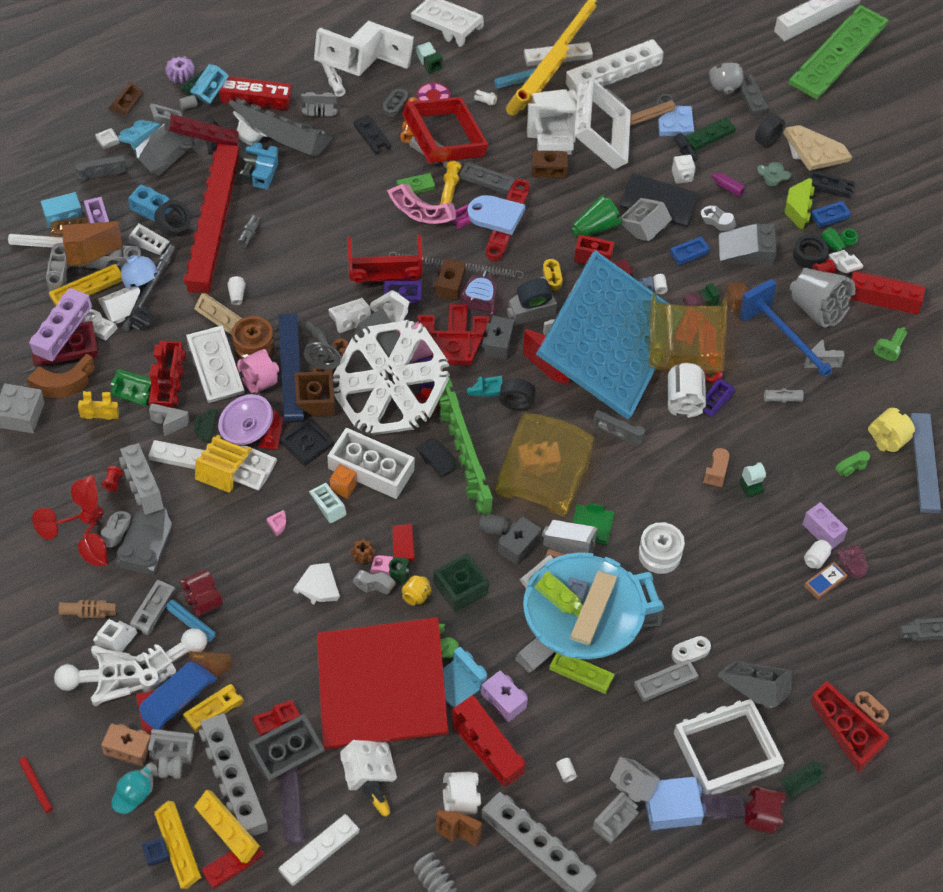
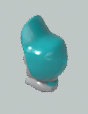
(134, 788)

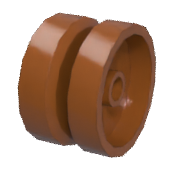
(252, 335)

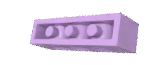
(60, 324)

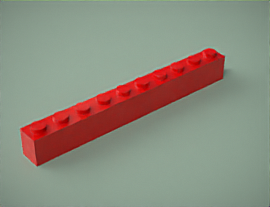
(212, 220)

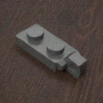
(923, 630)

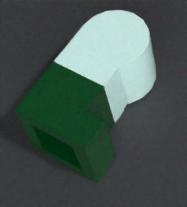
(427, 56)
(752, 480)

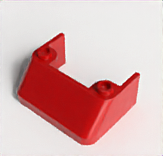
(385, 267)

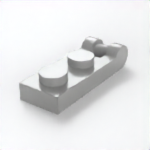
(152, 607)

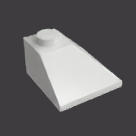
(119, 304)

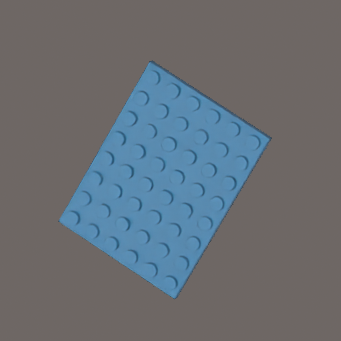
(604, 335)

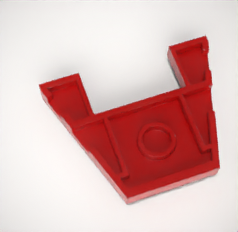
(457, 346)

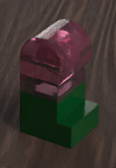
(705, 297)

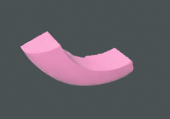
(419, 210)

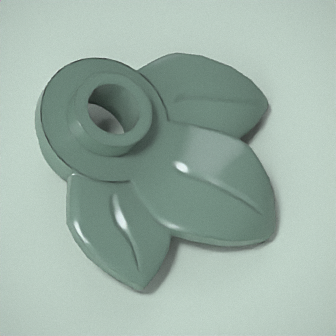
(773, 173)

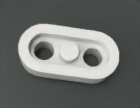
(692, 650)

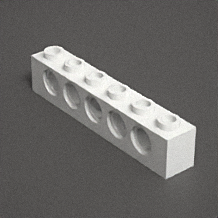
(617, 65)

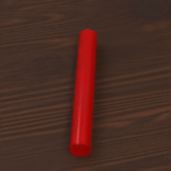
(35, 785)

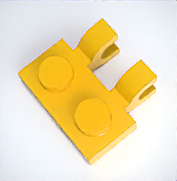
(98, 409)

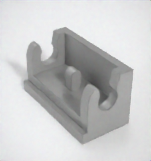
(533, 655)
(171, 745)
(615, 818)

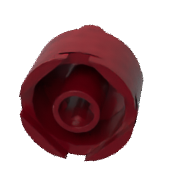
(201, 592)
(764, 810)

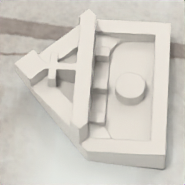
(318, 584)

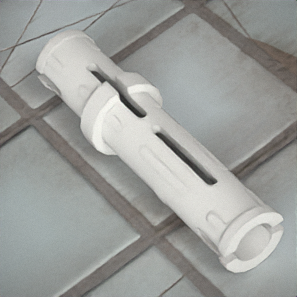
(334, 80)

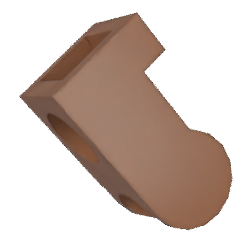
(719, 463)

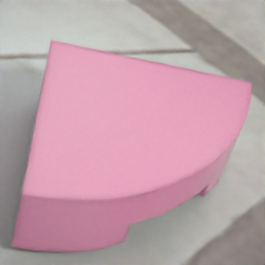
(277, 522)

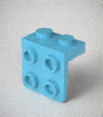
(138, 133)
(462, 678)

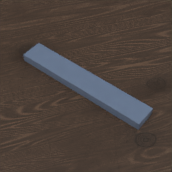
(925, 464)

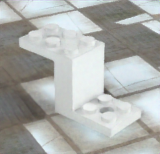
(363, 48)

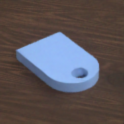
(495, 213)

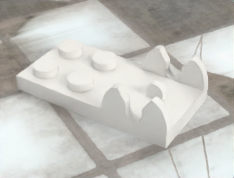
(448, 18)
(215, 364)

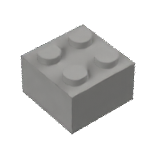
(20, 407)

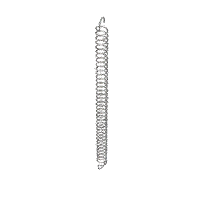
(471, 267)

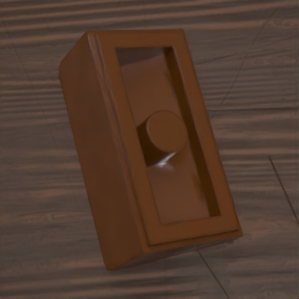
(126, 99)

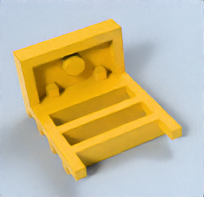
(217, 470)

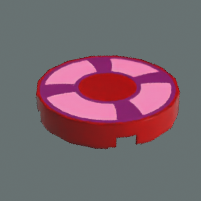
(432, 91)

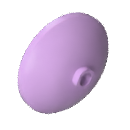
(245, 419)

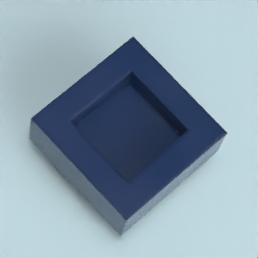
(155, 851)

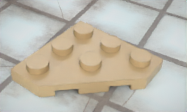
(815, 149)

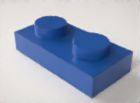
(830, 214)
(689, 250)

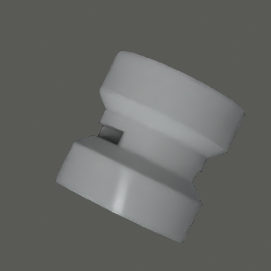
(170, 767)

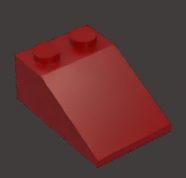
(532, 343)

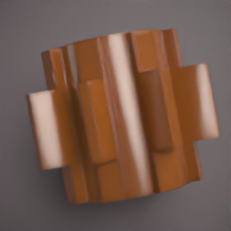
(362, 552)

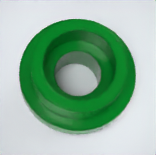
(849, 237)

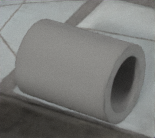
(188, 102)

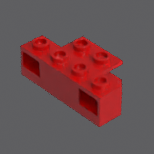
(165, 379)

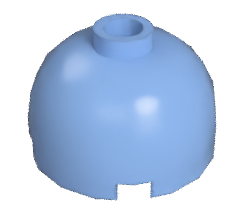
(138, 271)

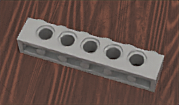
(219, 728)
(540, 856)

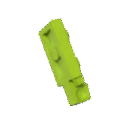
(559, 594)

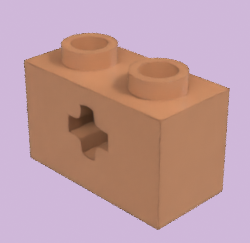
(126, 744)

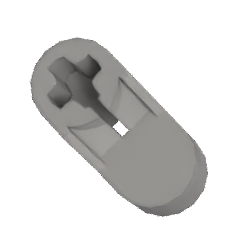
(721, 220)
(115, 528)
(377, 581)

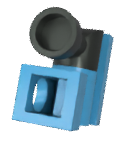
(262, 161)

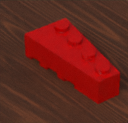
(852, 729)
(487, 741)

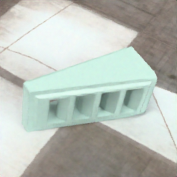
(333, 512)

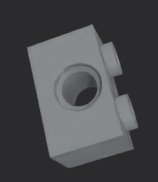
(634, 779)

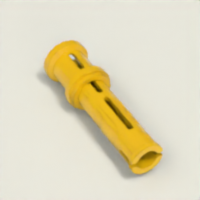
(451, 179)

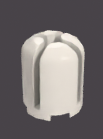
(686, 390)

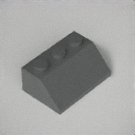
(386, 339)
(285, 747)

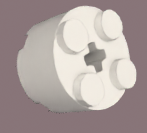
(461, 793)

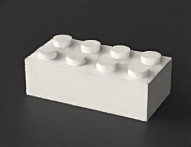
(374, 462)

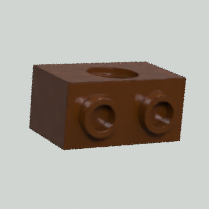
(549, 164)
(450, 279)

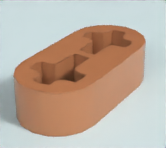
(871, 708)

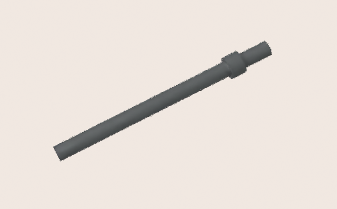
(163, 261)

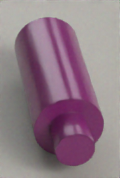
(729, 184)

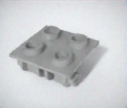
(311, 101)

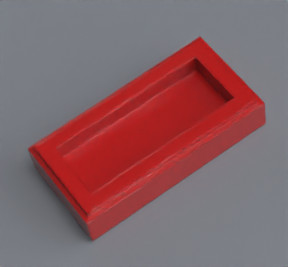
(457, 317)

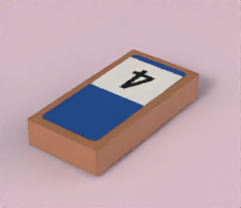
(825, 580)

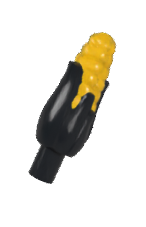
(375, 794)

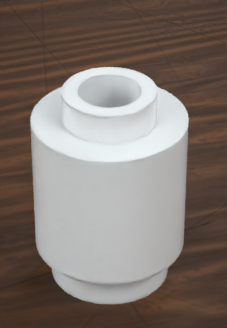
(818, 554)

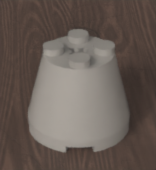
(823, 295)

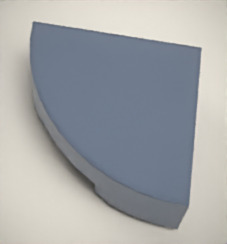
(578, 587)

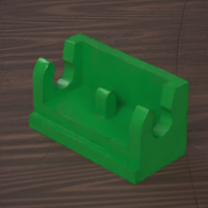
(131, 387)

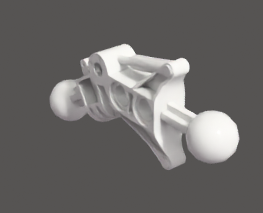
(158, 669)

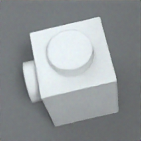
(683, 169)

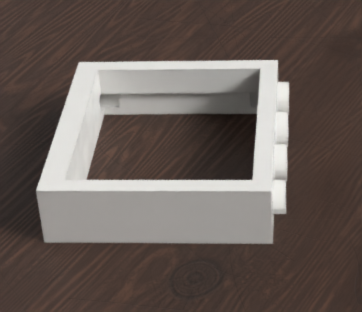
(617, 152)
(739, 778)

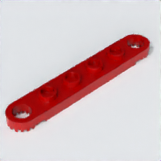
(500, 240)

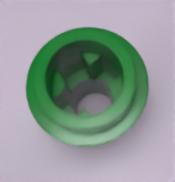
(833, 239)

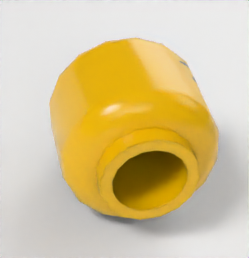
(416, 590)

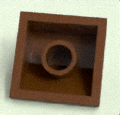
(315, 392)

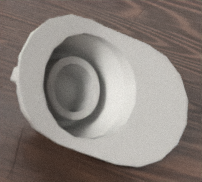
(248, 132)

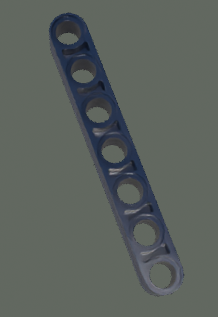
(289, 365)

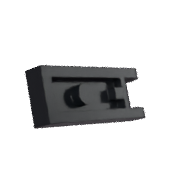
(371, 133)

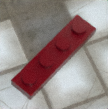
(203, 130)

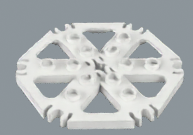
(401, 369)

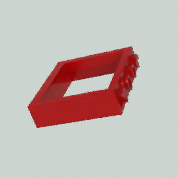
(416, 109)

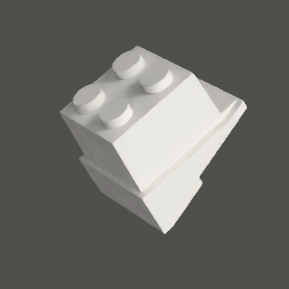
(551, 114)

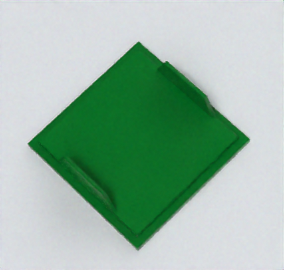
(595, 516)

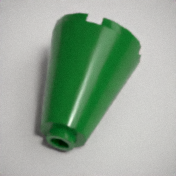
(597, 218)

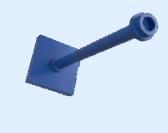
(760, 300)

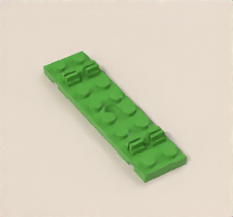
(828, 62)
(474, 474)

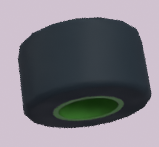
(534, 293)

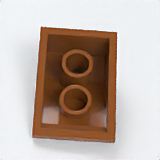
(90, 241)

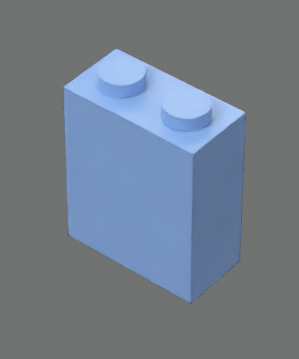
(675, 804)

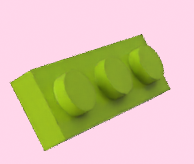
(582, 672)

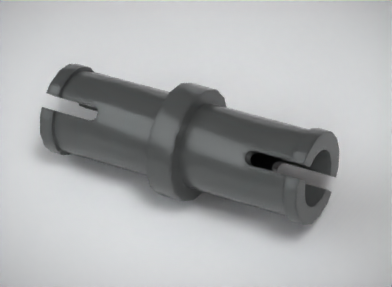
(248, 231)

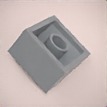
(646, 218)

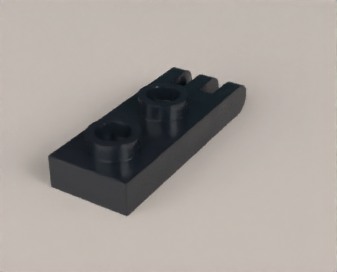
(831, 184)

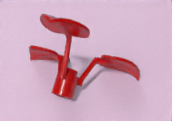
(84, 494)

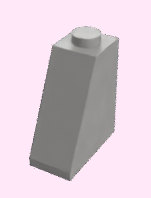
(522, 315)
(569, 537)

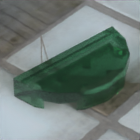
(205, 424)

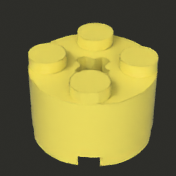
(891, 430)

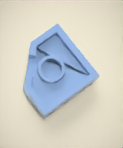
(676, 122)

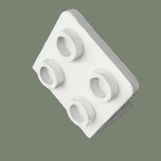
(393, 305)
(367, 762)

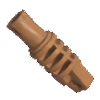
(88, 609)

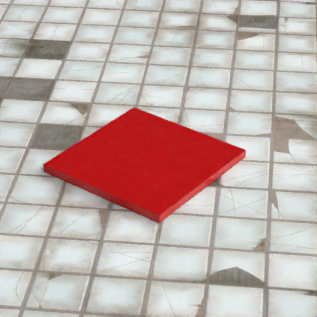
(382, 683)

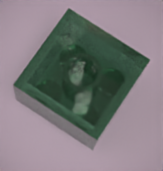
(461, 582)

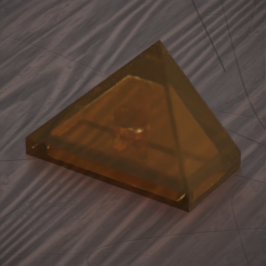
(213, 662)

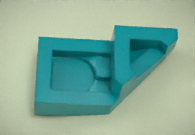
(486, 387)

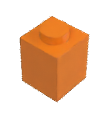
(343, 481)

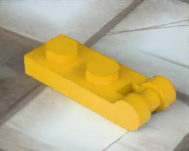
(213, 706)

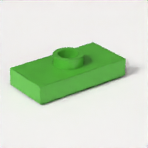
(419, 183)

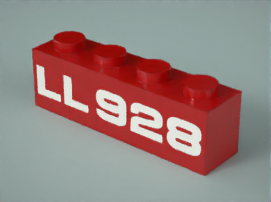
(257, 92)

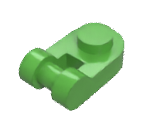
(857, 461)

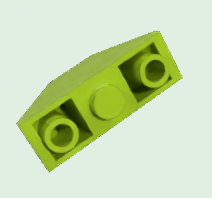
(799, 202)

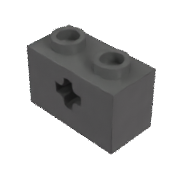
(499, 337)
(519, 540)

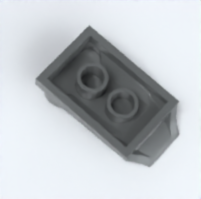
(162, 149)
(145, 542)

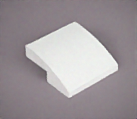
(255, 469)

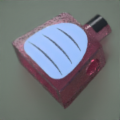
(480, 293)

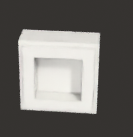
(107, 138)

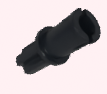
(685, 146)

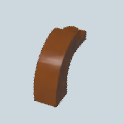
(62, 384)

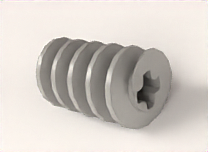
(431, 875)

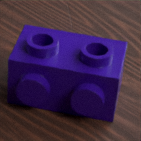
(408, 289)

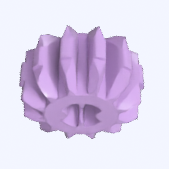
(180, 69)

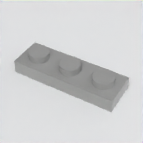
(666, 680)

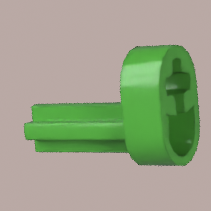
(891, 349)

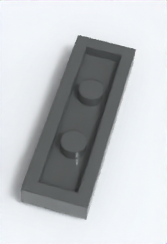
(486, 178)

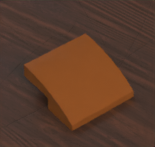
(455, 824)

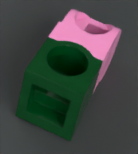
(394, 567)

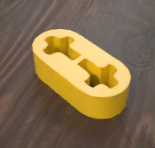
(556, 274)

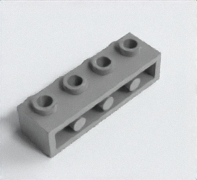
(140, 479)

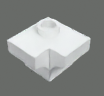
(115, 636)

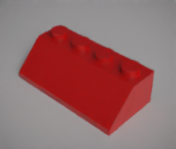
(887, 292)

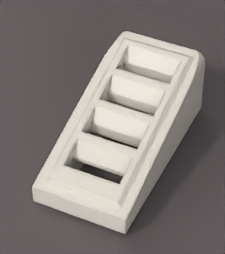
(147, 233)

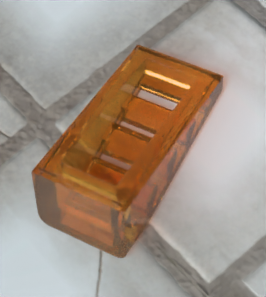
(59, 224)

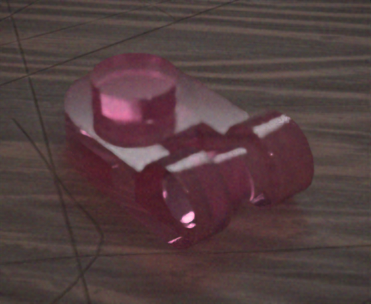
(857, 566)

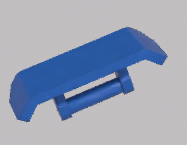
(175, 694)

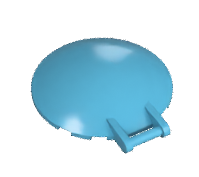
(621, 616)

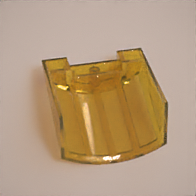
(687, 335)
(546, 462)

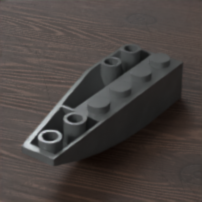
(282, 129)

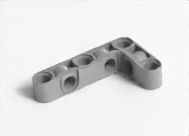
(58, 266)

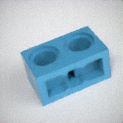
(146, 201)

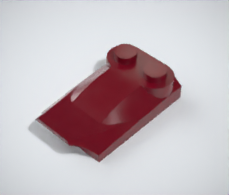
(80, 343)

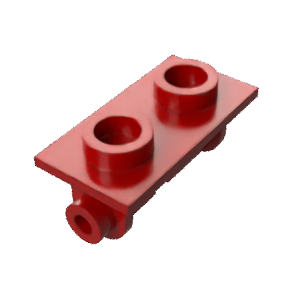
(271, 438)

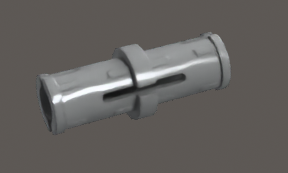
(783, 395)

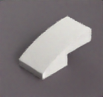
(845, 262)
(103, 327)

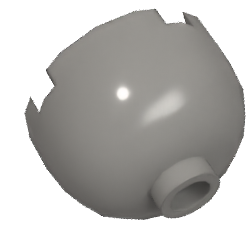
(726, 78)

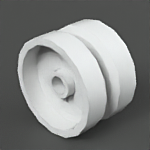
(661, 548)

